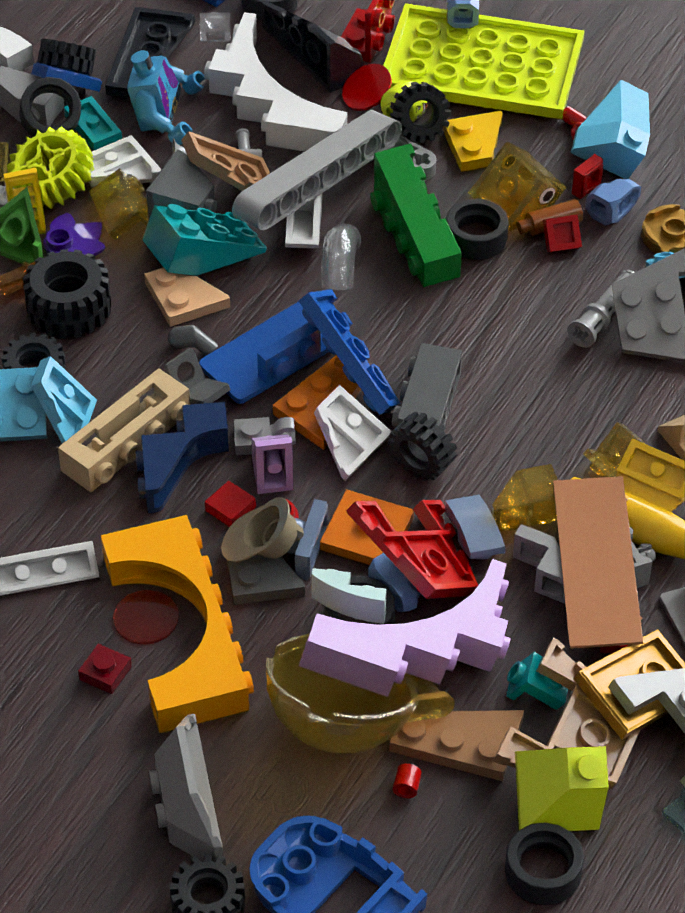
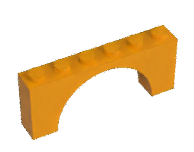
(212, 677)

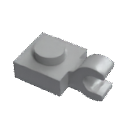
(260, 427)

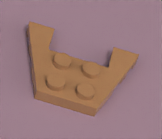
(578, 724)

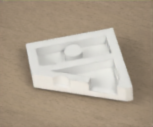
(127, 156)
(349, 430)

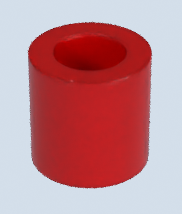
(407, 780)

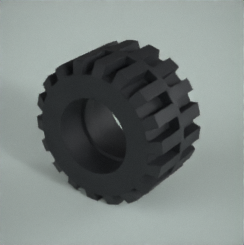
(67, 293)

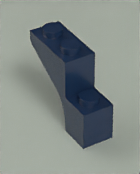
(169, 455)

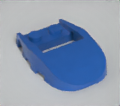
(312, 858)

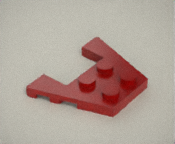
(422, 556)

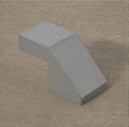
(544, 553)

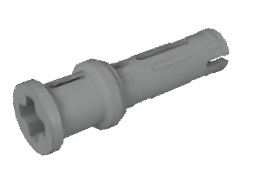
(594, 317)

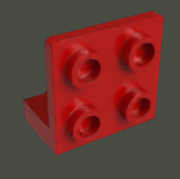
(369, 27)

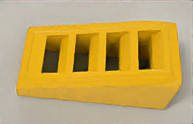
(26, 177)

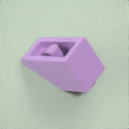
(273, 463)

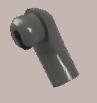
(189, 337)

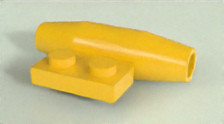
(654, 489)

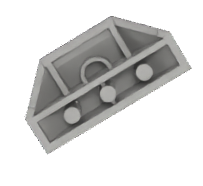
(186, 793)

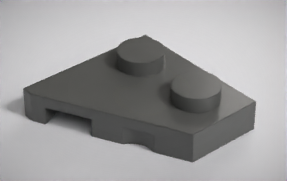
(263, 580)

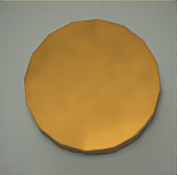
(664, 229)

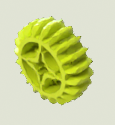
(61, 163)

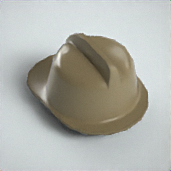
(262, 532)

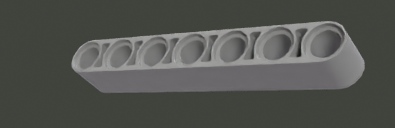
(316, 170)

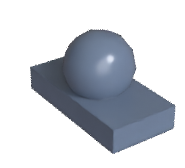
(308, 546)

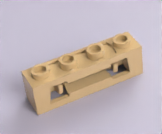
(121, 430)

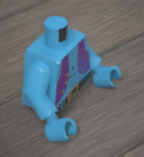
(156, 91)

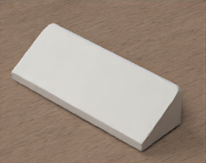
(48, 568)

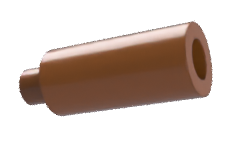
(534, 220)

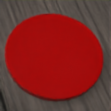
(366, 87)

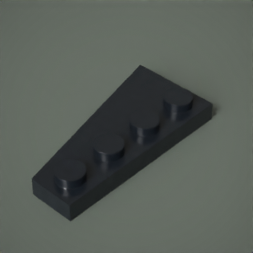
(150, 31)

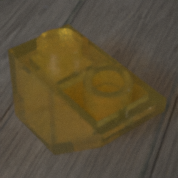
(526, 499)

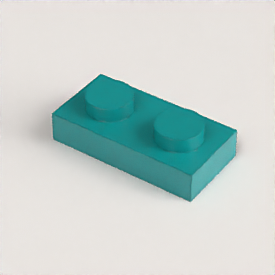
(95, 125)

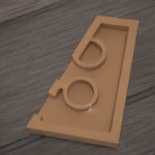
(225, 162)
(459, 740)

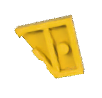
(474, 139)

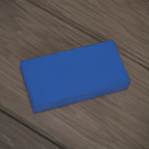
(71, 77)

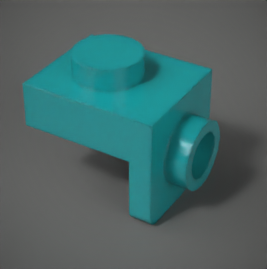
(525, 678)

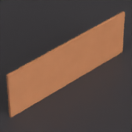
(597, 563)

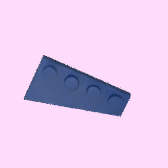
(351, 351)

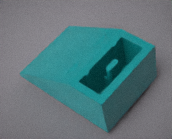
(198, 239)

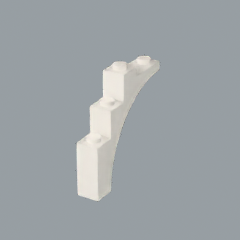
(260, 98)

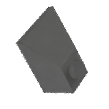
(182, 185)

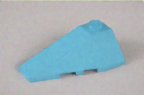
(616, 130)

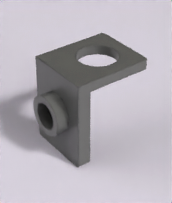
(201, 389)

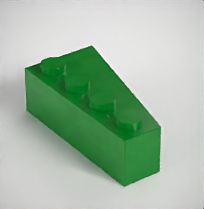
(414, 217)

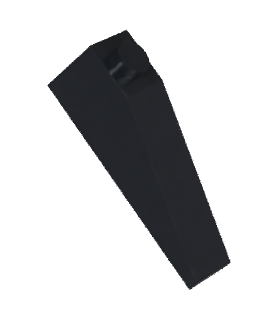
(315, 48)

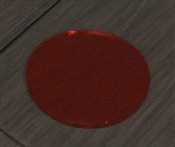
(145, 617)

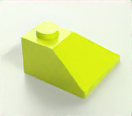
(562, 787)

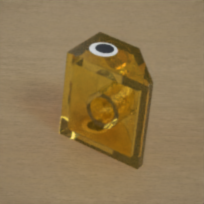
(517, 184)

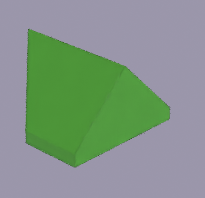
(19, 230)

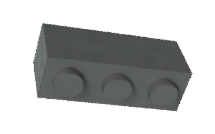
(431, 384)

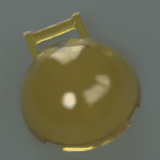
(342, 715)

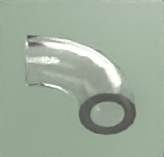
(339, 257)

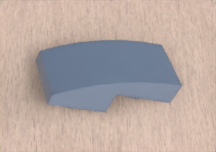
(476, 527)

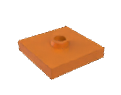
(348, 540)

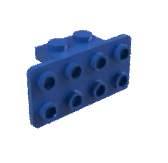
(265, 354)

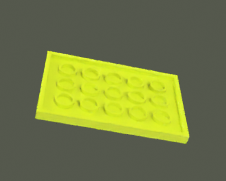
(489, 65)

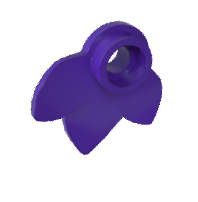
(71, 236)

